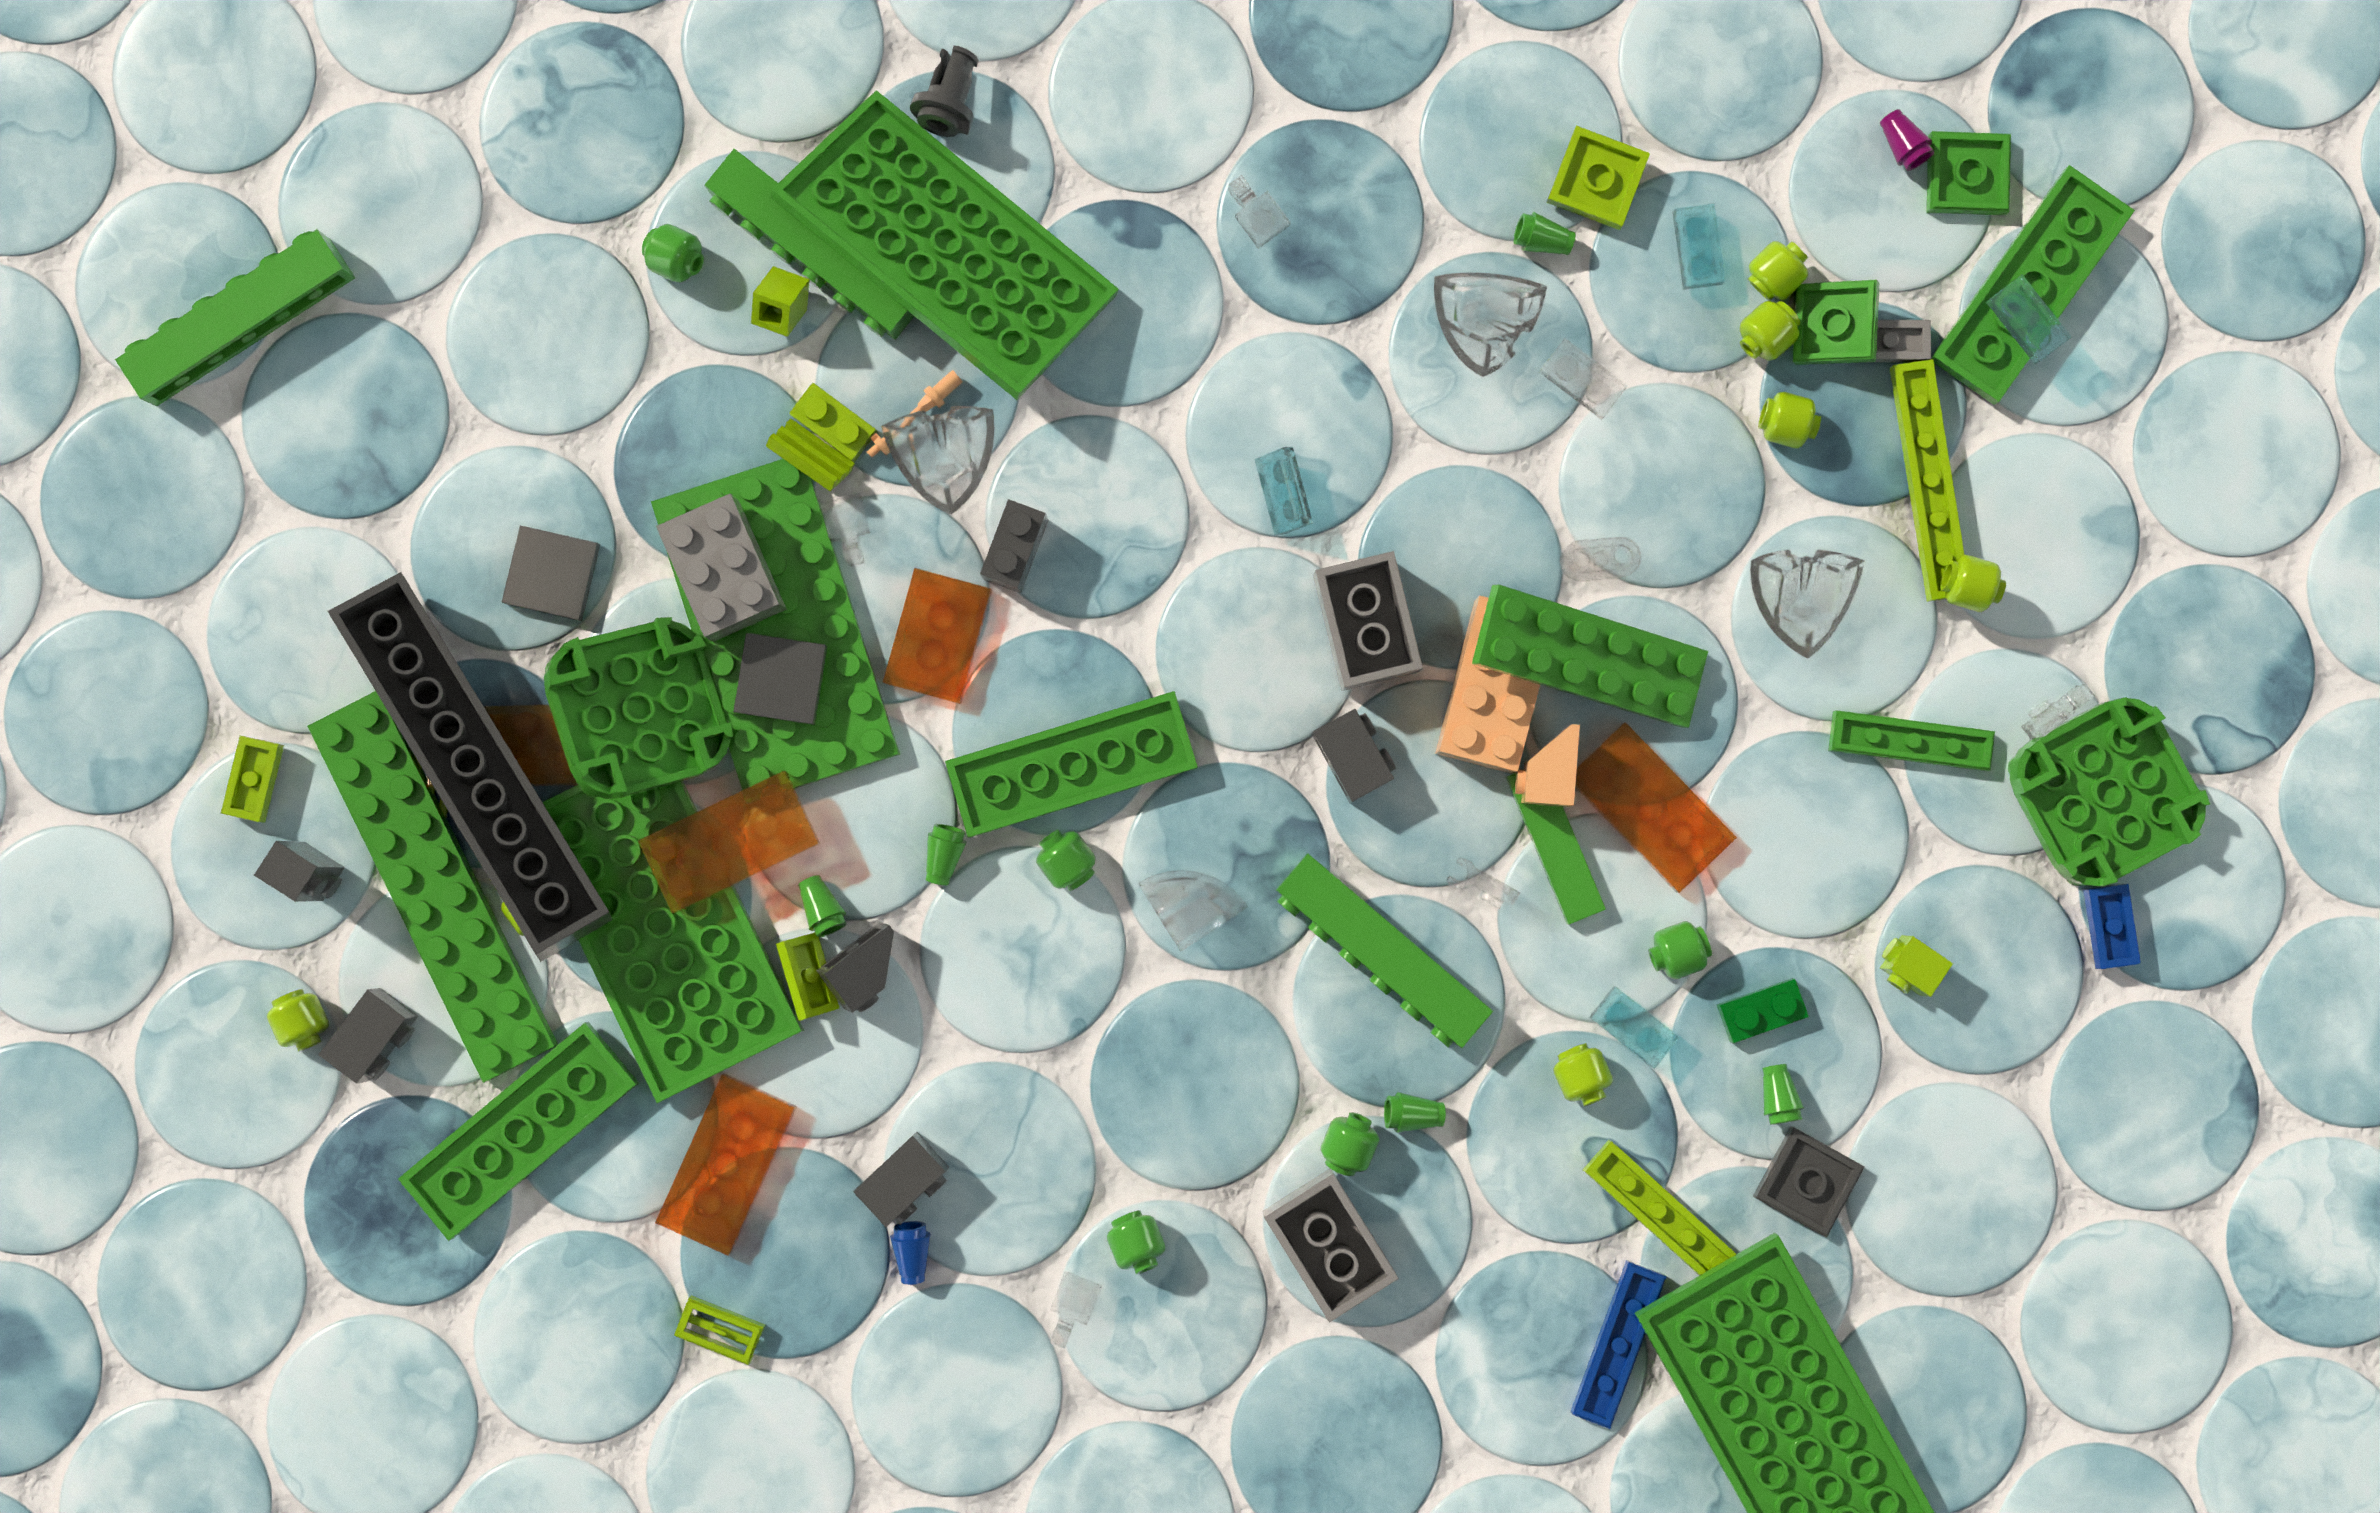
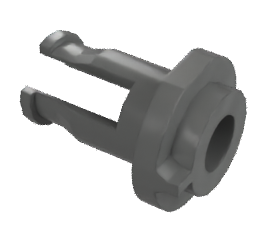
(943, 105)

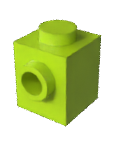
(780, 301)
(1914, 966)

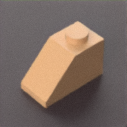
(1551, 772)

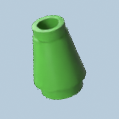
(1540, 234)
(943, 852)
(821, 907)
(1780, 1095)
(1411, 1113)

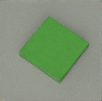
(1969, 173)
(1837, 322)

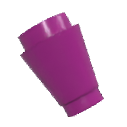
(1906, 140)

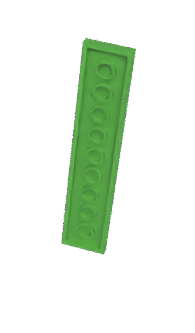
(433, 887)

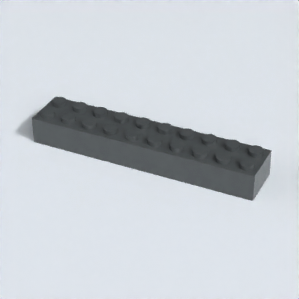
(470, 766)

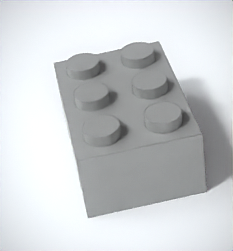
(721, 567)
(1367, 621)
(1329, 1245)

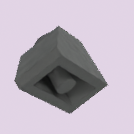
(860, 969)

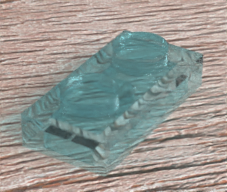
(1698, 246)
(2028, 319)
(1283, 490)
(1634, 1027)

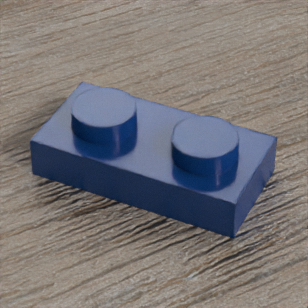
(2112, 926)

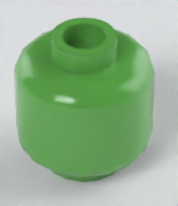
(672, 253)
(1066, 860)
(1680, 950)
(1349, 1144)
(1136, 1242)

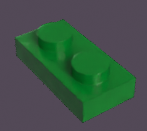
(1762, 1010)

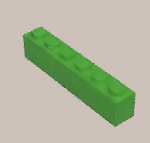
(746, 191)
(234, 317)
(1384, 951)

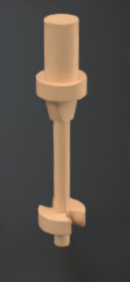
(933, 397)

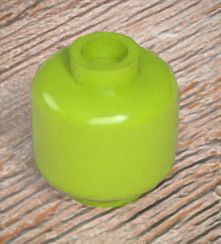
(1778, 270)
(1769, 330)
(1789, 420)
(1972, 583)
(297, 1020)
(1583, 1074)

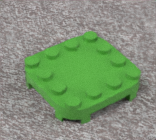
(636, 708)
(2107, 792)

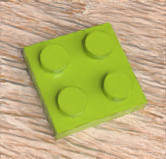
(1598, 177)

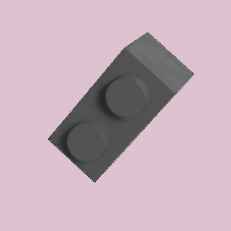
(1014, 546)
(1353, 754)
(300, 871)
(369, 1036)
(901, 1180)

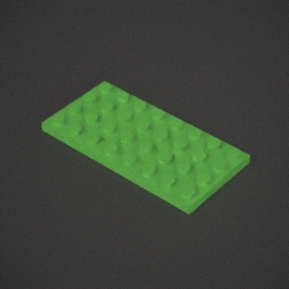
(945, 244)
(794, 540)
(681, 984)
(1777, 1391)

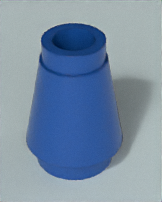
(911, 1250)

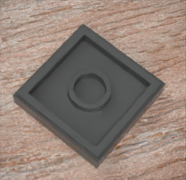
(550, 573)
(780, 678)
(1808, 1181)

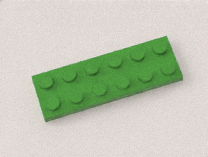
(2055, 256)
(1589, 656)
(1071, 764)
(518, 1131)

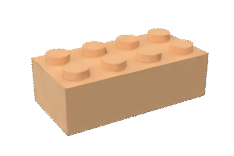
(1486, 709)

